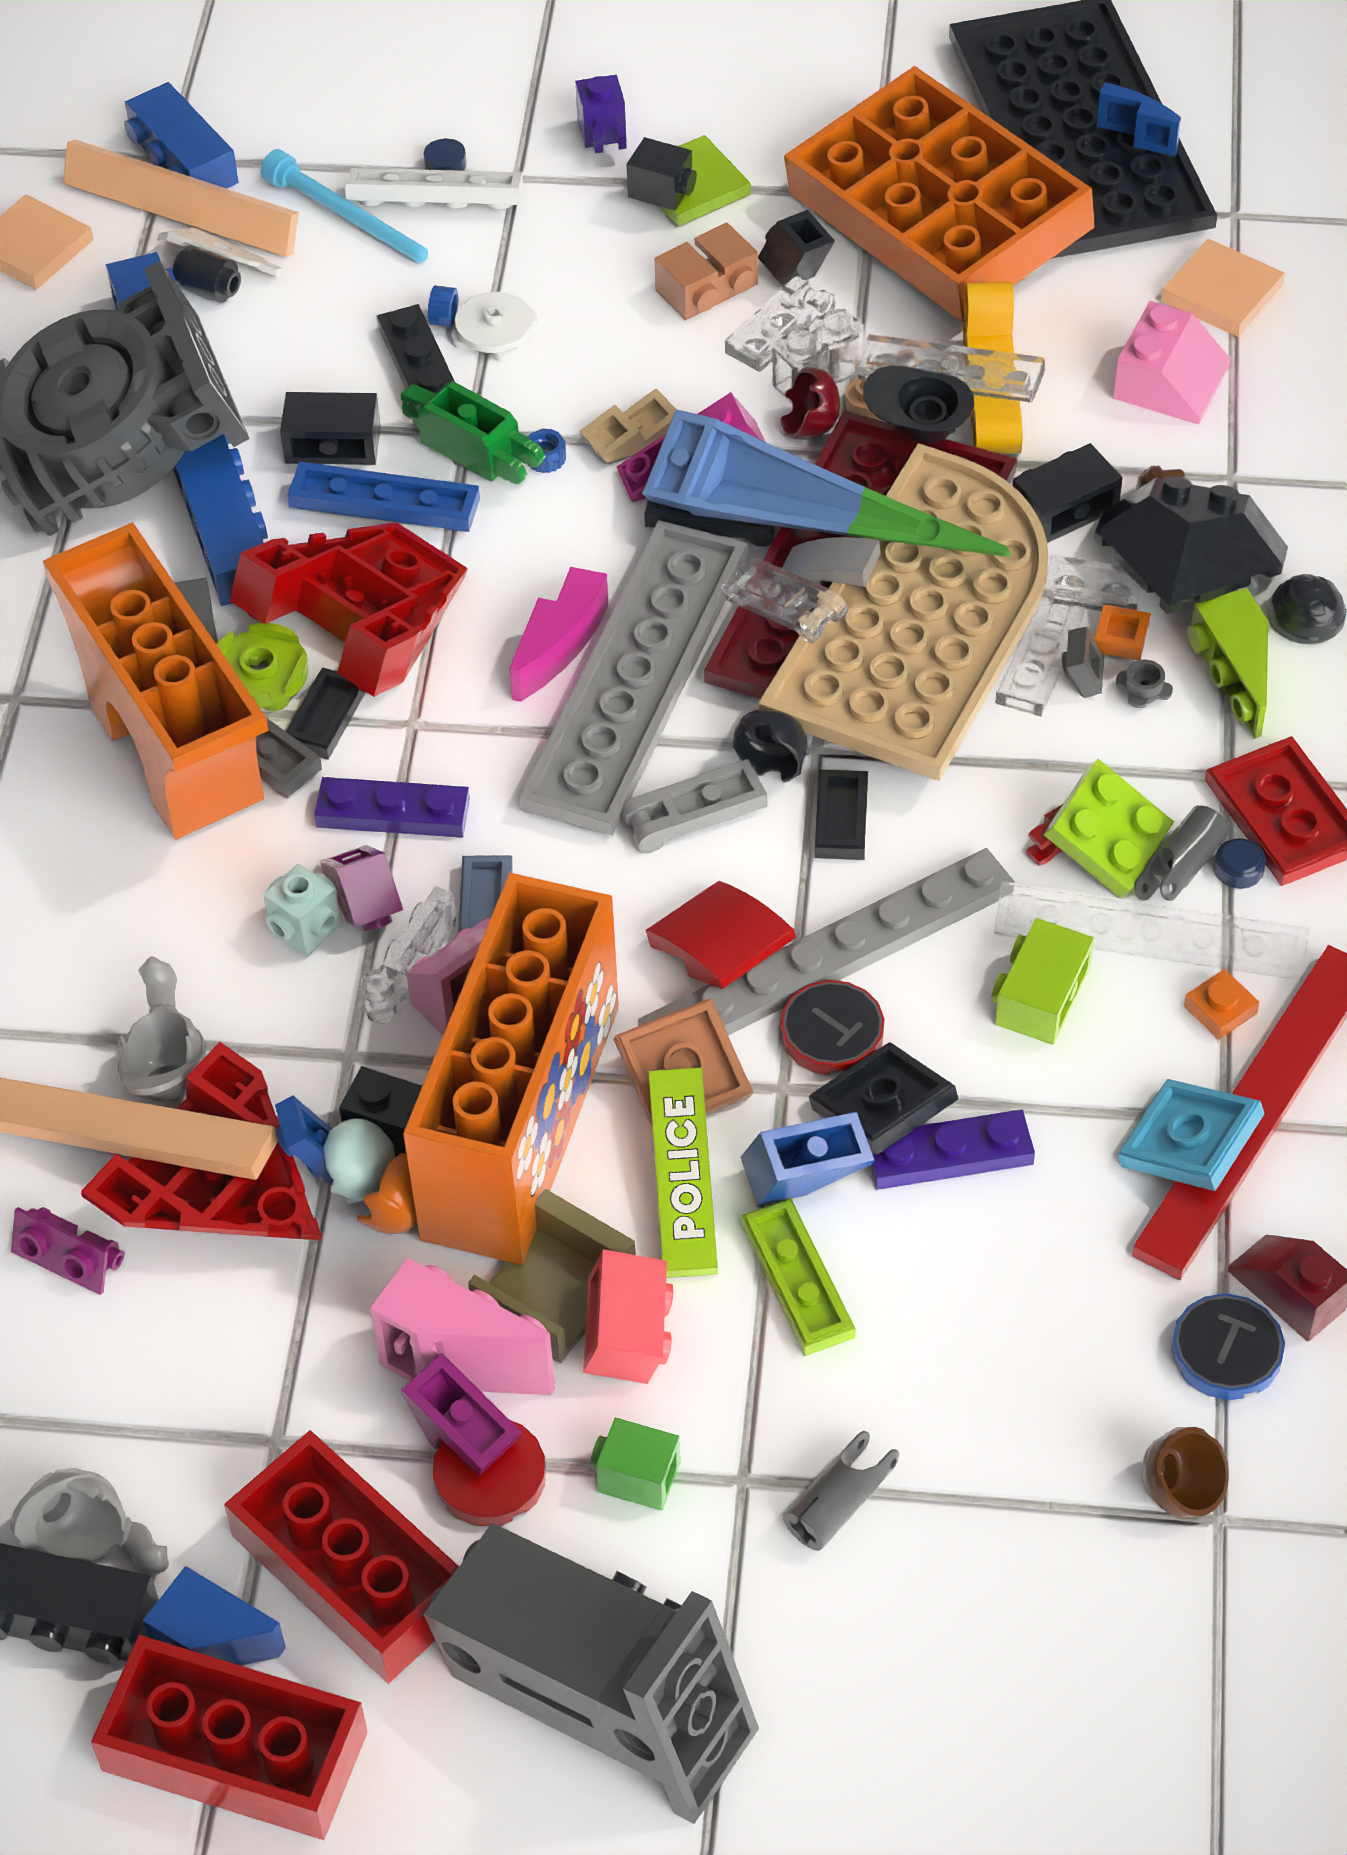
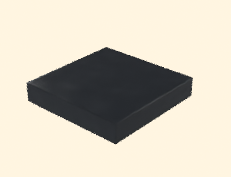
(888, 1093)

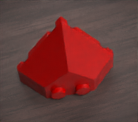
(197, 1200)

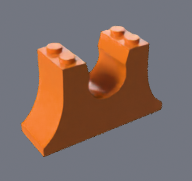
(159, 679)

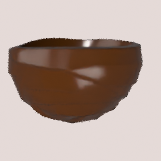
(1185, 1472)

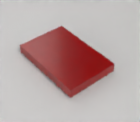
(1283, 808)

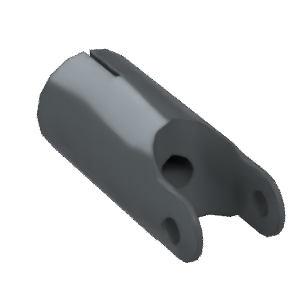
(1183, 854)
(836, 1494)

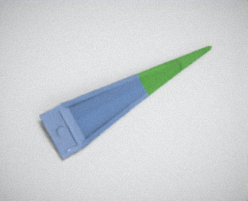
(740, 478)

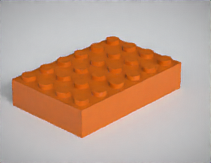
(938, 190)

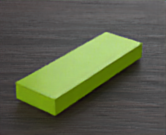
(798, 1277)

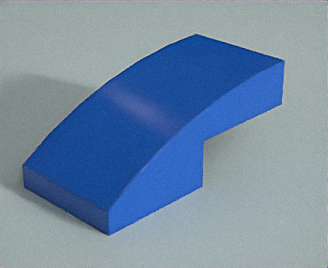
(1130, 112)

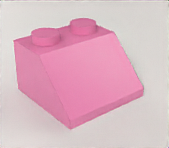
(1170, 364)
(439, 978)

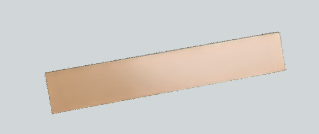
(181, 198)
(135, 1129)

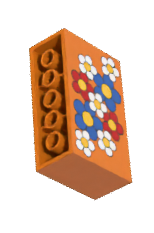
(513, 1068)

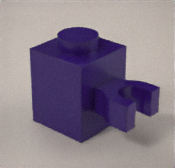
(601, 112)

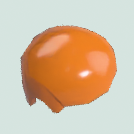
(393, 1204)

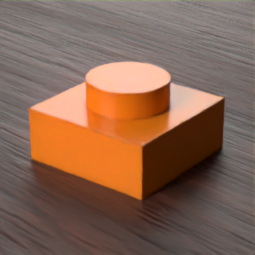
(1122, 632)
(1221, 1004)

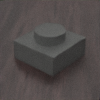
(1083, 662)

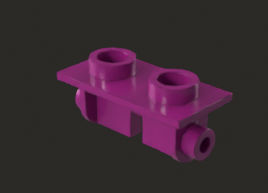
(56, 1247)

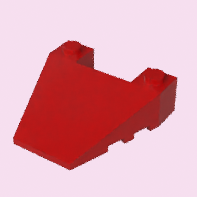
(370, 589)

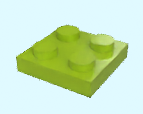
(1108, 828)

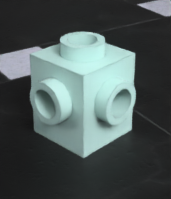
(302, 909)

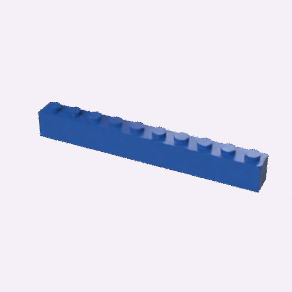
(208, 475)

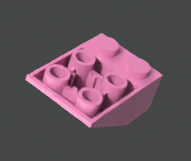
(432, 1315)

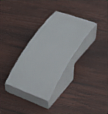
(834, 560)

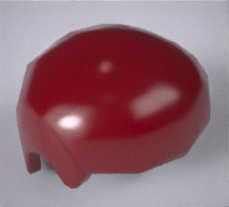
(814, 404)

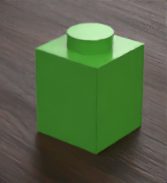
(636, 1463)

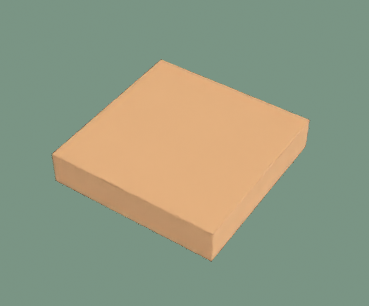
(38, 241)
(1223, 287)

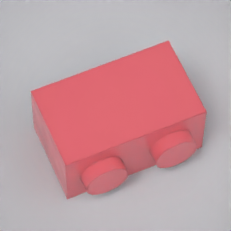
(627, 1317)

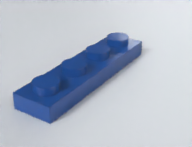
(384, 496)

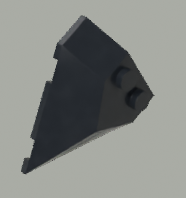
(1190, 540)

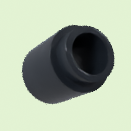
(206, 274)

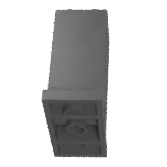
(598, 1663)

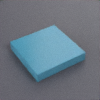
(1191, 1134)

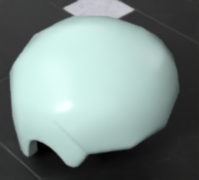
(357, 1158)

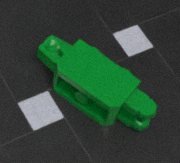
(471, 431)

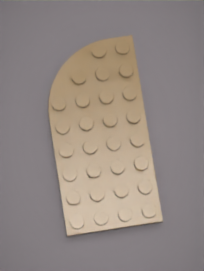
(926, 629)

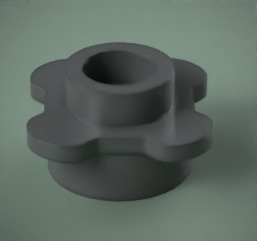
(1144, 683)

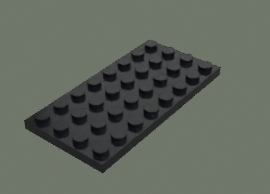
(1043, 83)

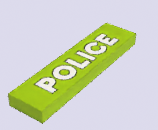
(683, 1172)

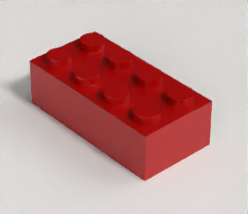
(342, 1552)
(230, 1737)

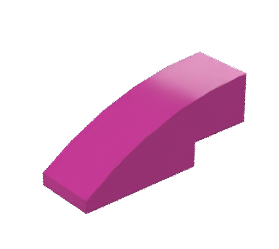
(558, 631)

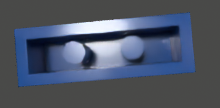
(179, 137)

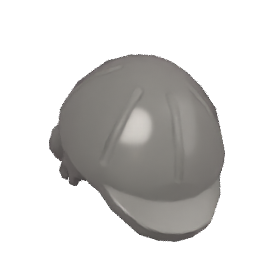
(162, 1044)
(83, 1519)

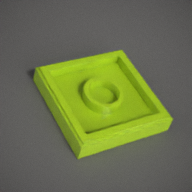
(716, 182)

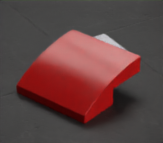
(720, 934)

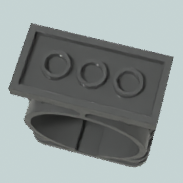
(122, 386)

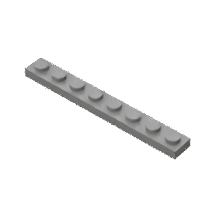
(853, 941)

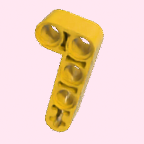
(989, 326)

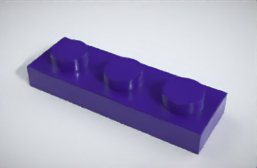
(392, 807)
(956, 1150)

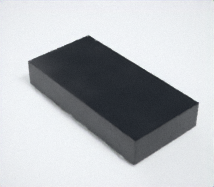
(325, 712)
(841, 814)

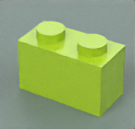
(1043, 980)

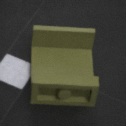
(556, 1270)

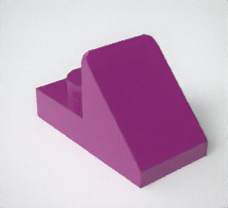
(459, 1414)

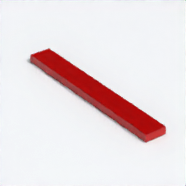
(1273, 1078)

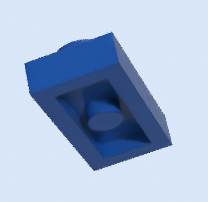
(303, 1135)

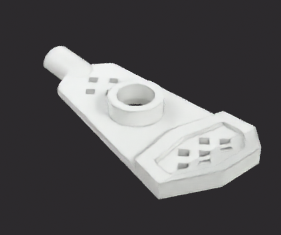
(215, 245)

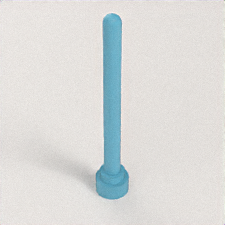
(282, 170)

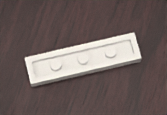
(449, 187)

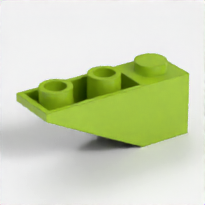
(1234, 643)

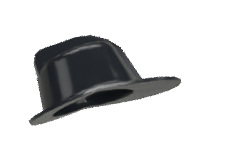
(919, 401)

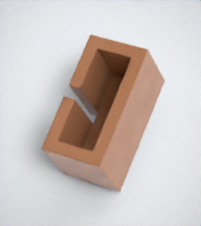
(697, 283)

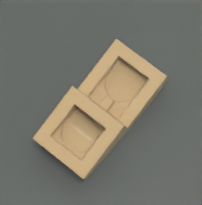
(625, 433)

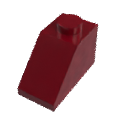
(1294, 1281)

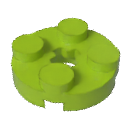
(286, 663)

